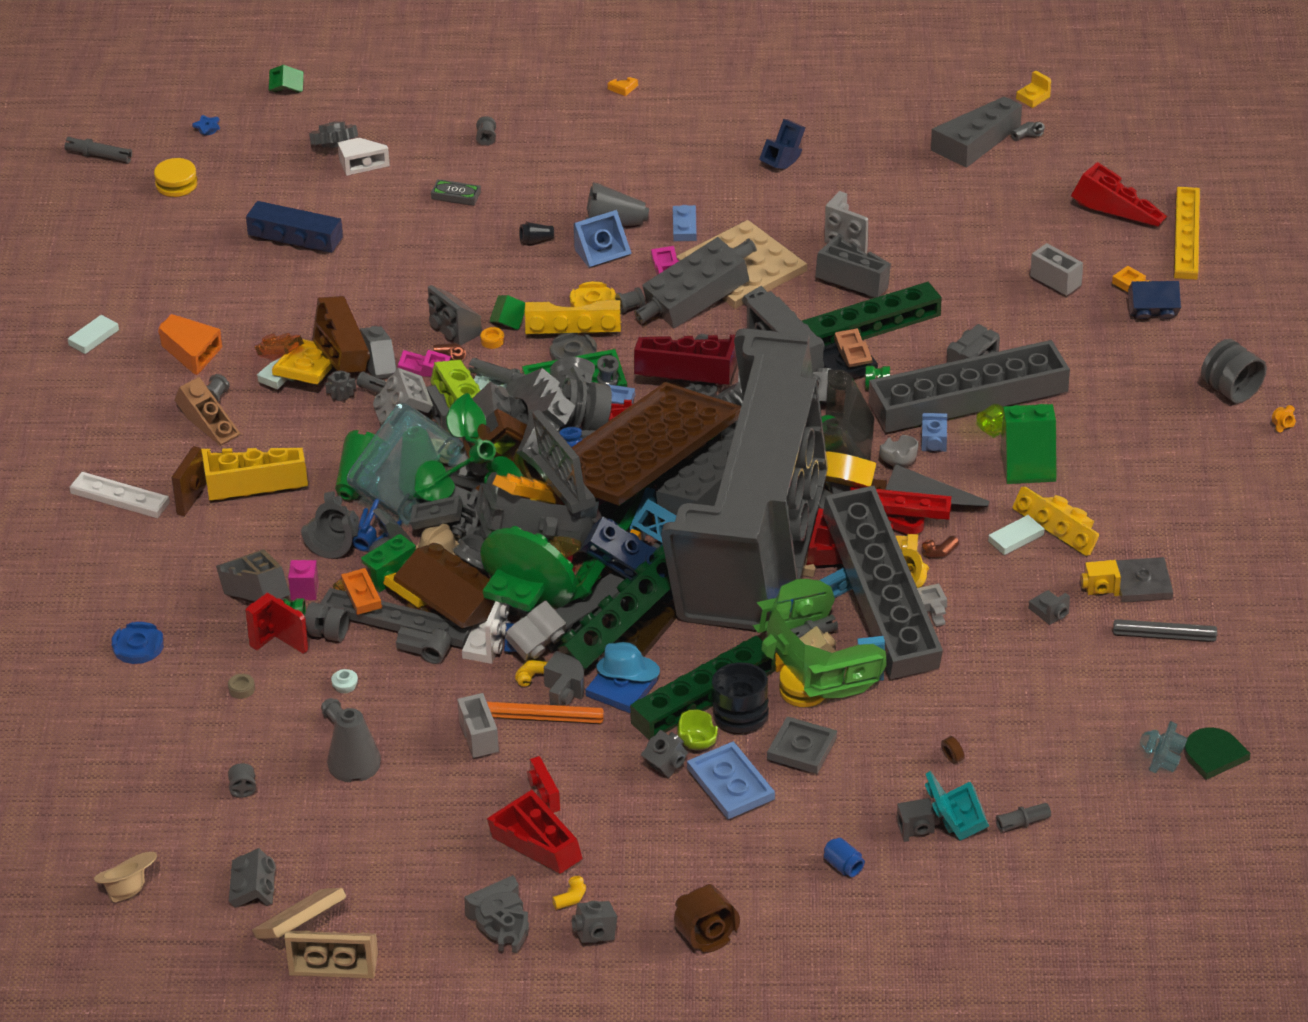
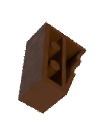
(339, 335)

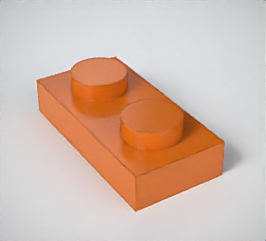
(361, 591)

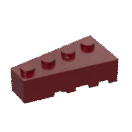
(686, 358)

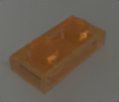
(280, 344)

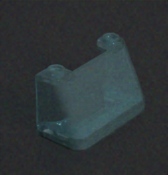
(393, 456)

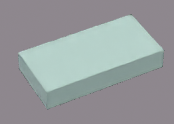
(93, 334)
(1016, 535)

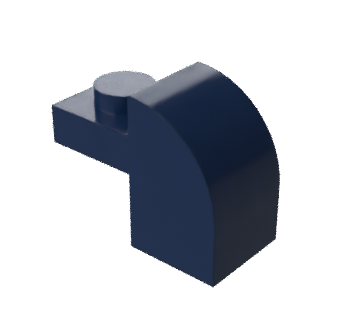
(785, 149)

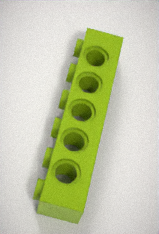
(454, 381)

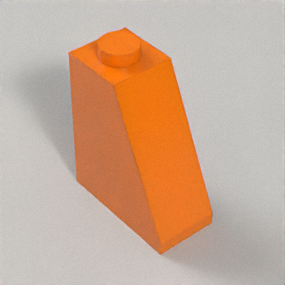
(190, 341)

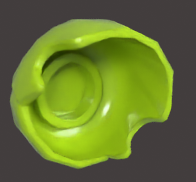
(697, 730)

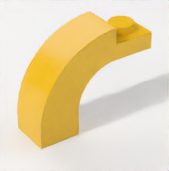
(849, 470)

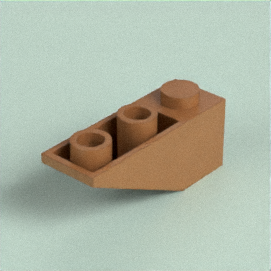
(205, 411)

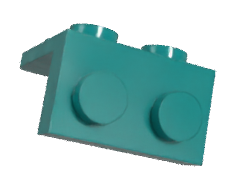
(959, 808)

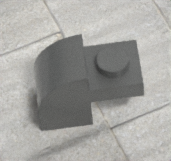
(565, 678)

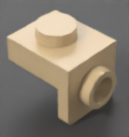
(820, 640)

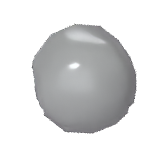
(900, 452)

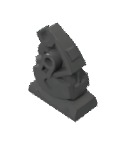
(499, 913)

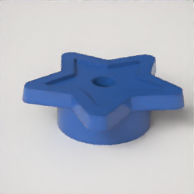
(207, 125)

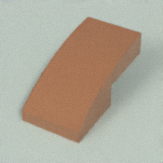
(852, 348)

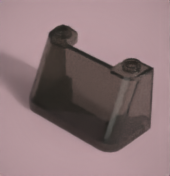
(854, 421)

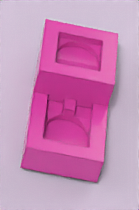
(663, 258)
(421, 364)

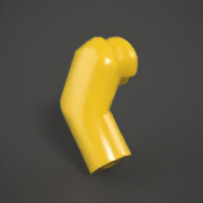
(528, 670)
(572, 896)

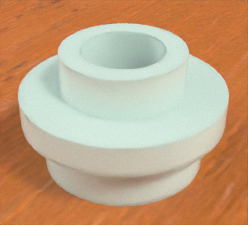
(344, 680)

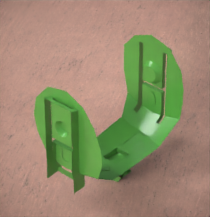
(812, 665)

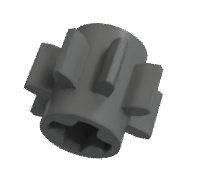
(340, 385)

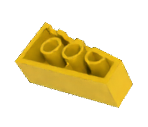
(253, 471)

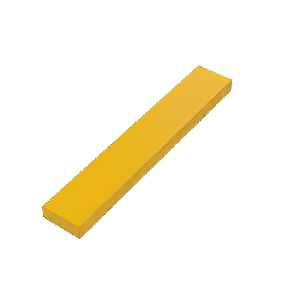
(1187, 233)

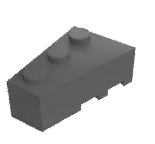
(253, 577)

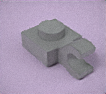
(935, 602)

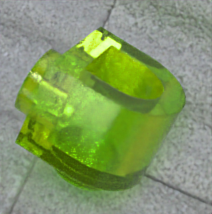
(991, 420)

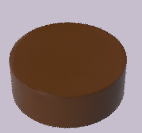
(952, 750)

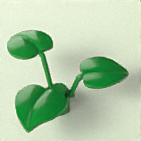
(462, 420)

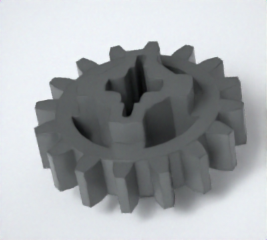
(332, 133)

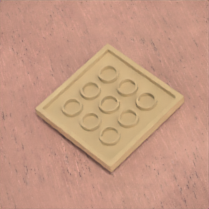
(766, 267)

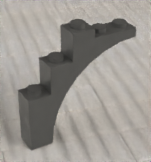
(542, 393)

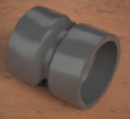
(330, 622)

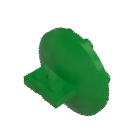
(525, 570)

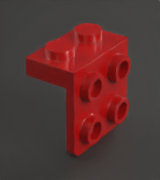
(273, 618)

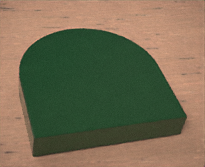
(1214, 751)

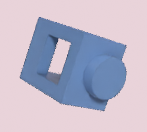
(934, 432)

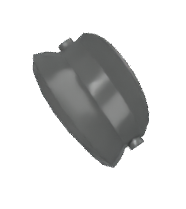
(469, 550)

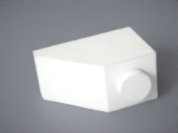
(362, 155)

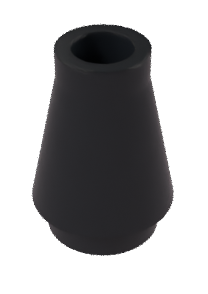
(534, 232)

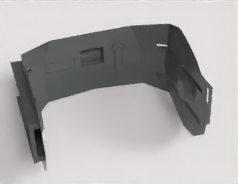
(503, 510)

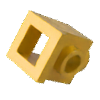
(1101, 578)

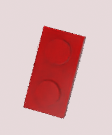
(546, 788)

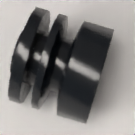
(740, 697)

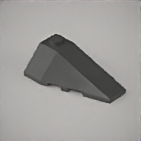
(910, 481)

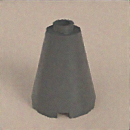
(604, 200)
(352, 748)

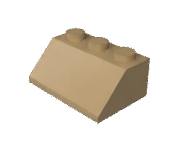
(331, 954)

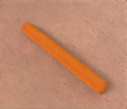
(546, 712)

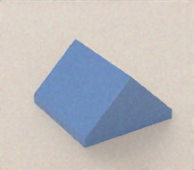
(600, 239)

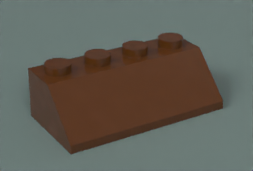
(446, 584)

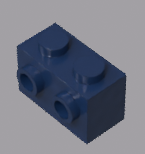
(1154, 299)

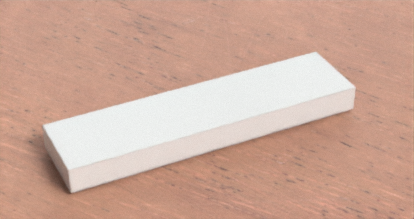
(119, 494)

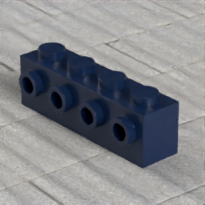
(294, 226)
(620, 550)

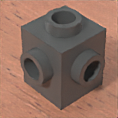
(665, 753)
(594, 921)

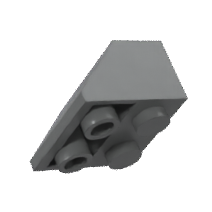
(452, 316)
(496, 397)

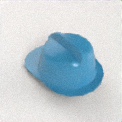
(626, 662)

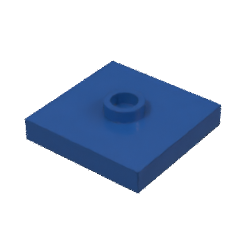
(618, 691)

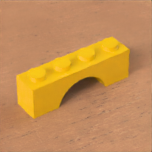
(549, 318)

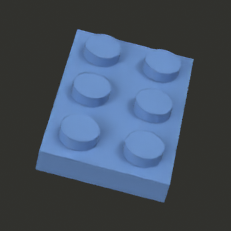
(730, 780)

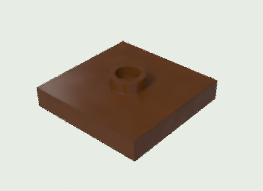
(188, 481)

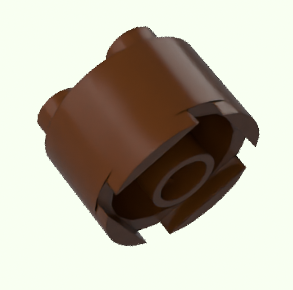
(706, 918)

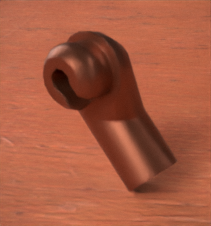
(451, 349)
(940, 550)

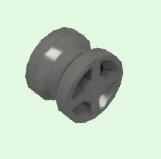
(241, 780)

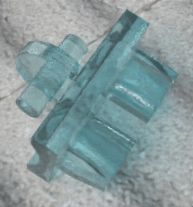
(1160, 744)

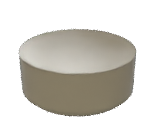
(241, 686)

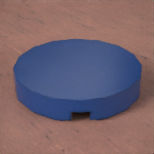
(137, 643)

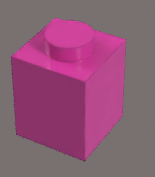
(303, 579)

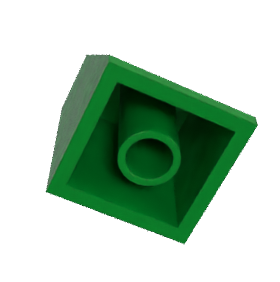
(1029, 443)

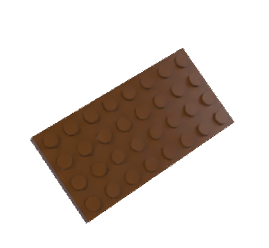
(649, 440)

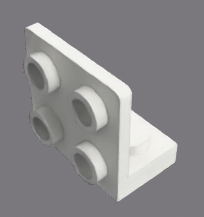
(487, 637)

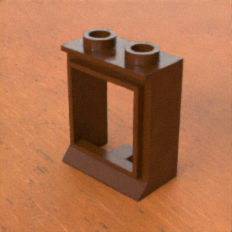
(506, 425)

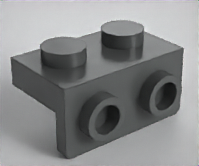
(252, 878)

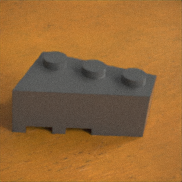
(852, 268)

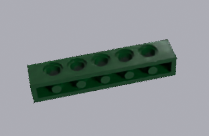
(880, 313)
(620, 620)
(693, 690)

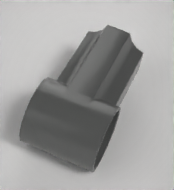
(430, 645)

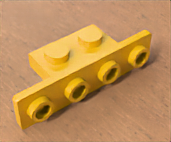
(1059, 519)

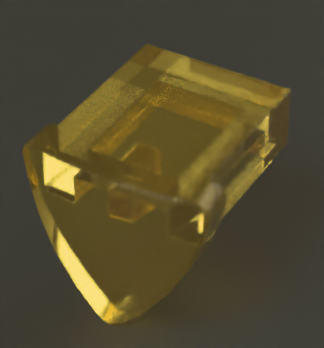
(566, 545)

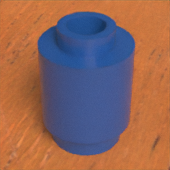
(843, 857)

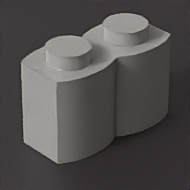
(536, 631)

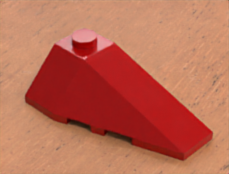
(1102, 191)

